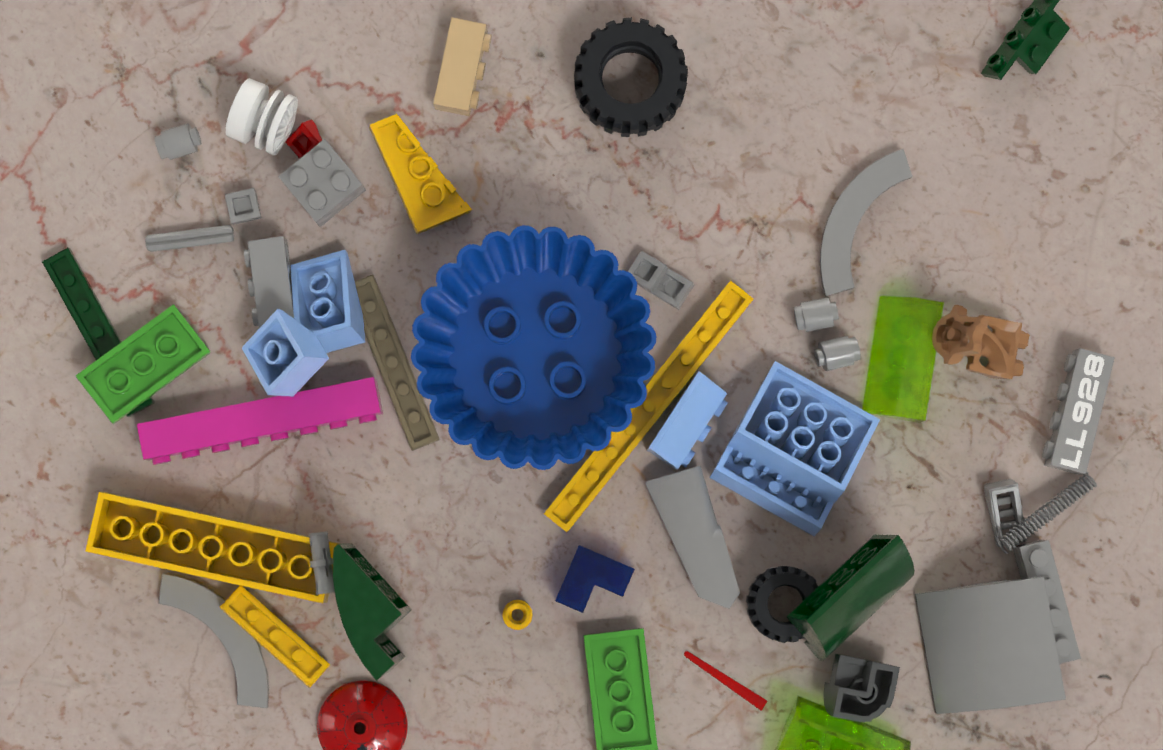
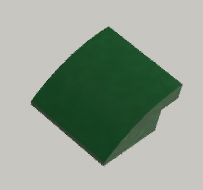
(853, 593)
(367, 609)

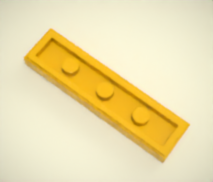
(274, 636)

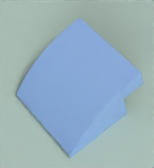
(795, 449)

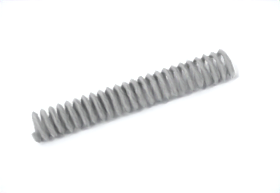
(1046, 515)

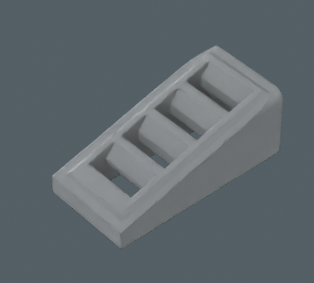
(993, 502)

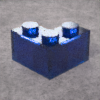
(588, 570)

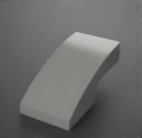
(660, 280)

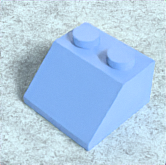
(284, 354)

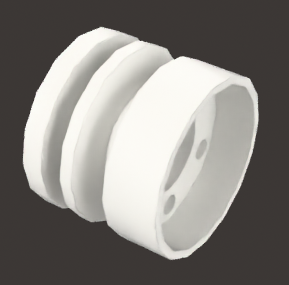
(255, 114)

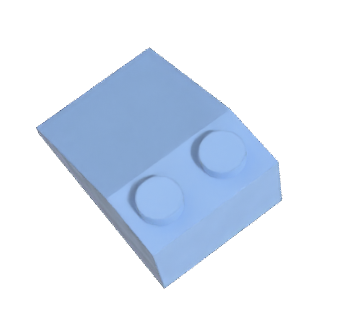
(328, 300)

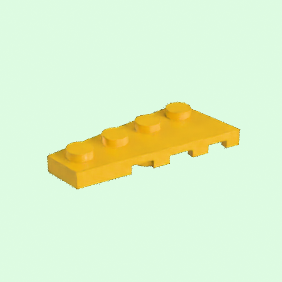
(420, 184)

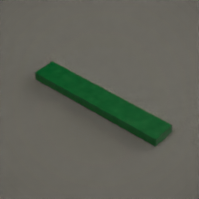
(84, 307)

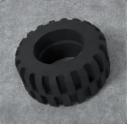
(630, 38)

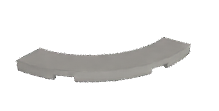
(847, 213)
(241, 647)

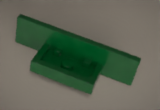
(1029, 41)

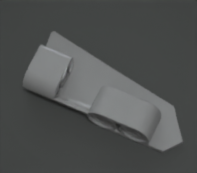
(698, 538)

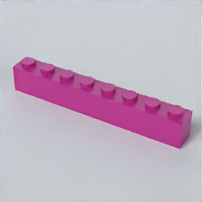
(260, 419)

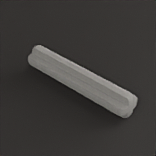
(189, 238)

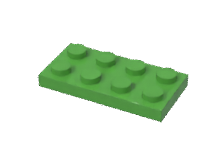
(143, 364)
(620, 690)

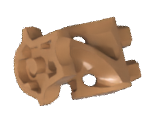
(998, 347)

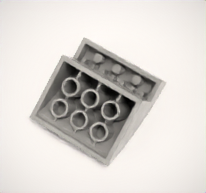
(990, 646)

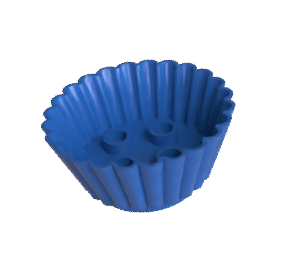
(533, 347)

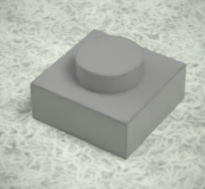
(243, 206)

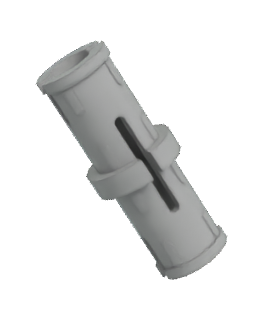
(321, 562)

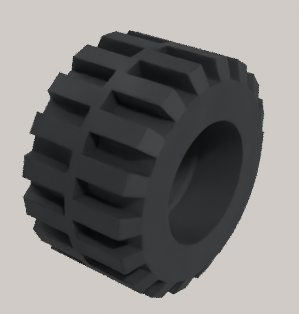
(759, 595)

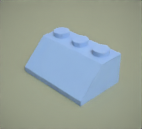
(688, 422)

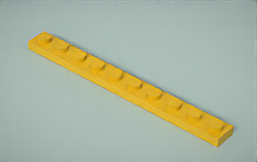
(660, 393)

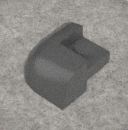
(859, 688)

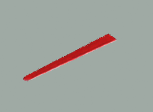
(741, 690)

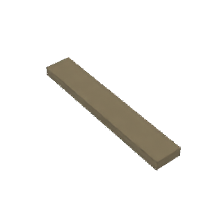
(394, 366)

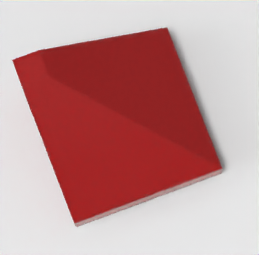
(304, 138)

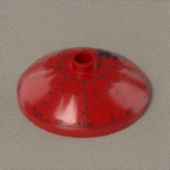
(364, 703)

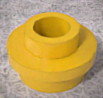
(517, 624)

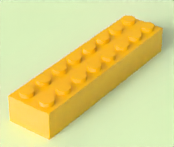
(204, 546)

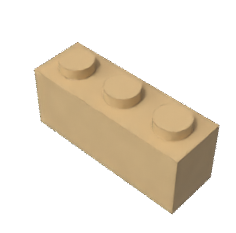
(462, 67)

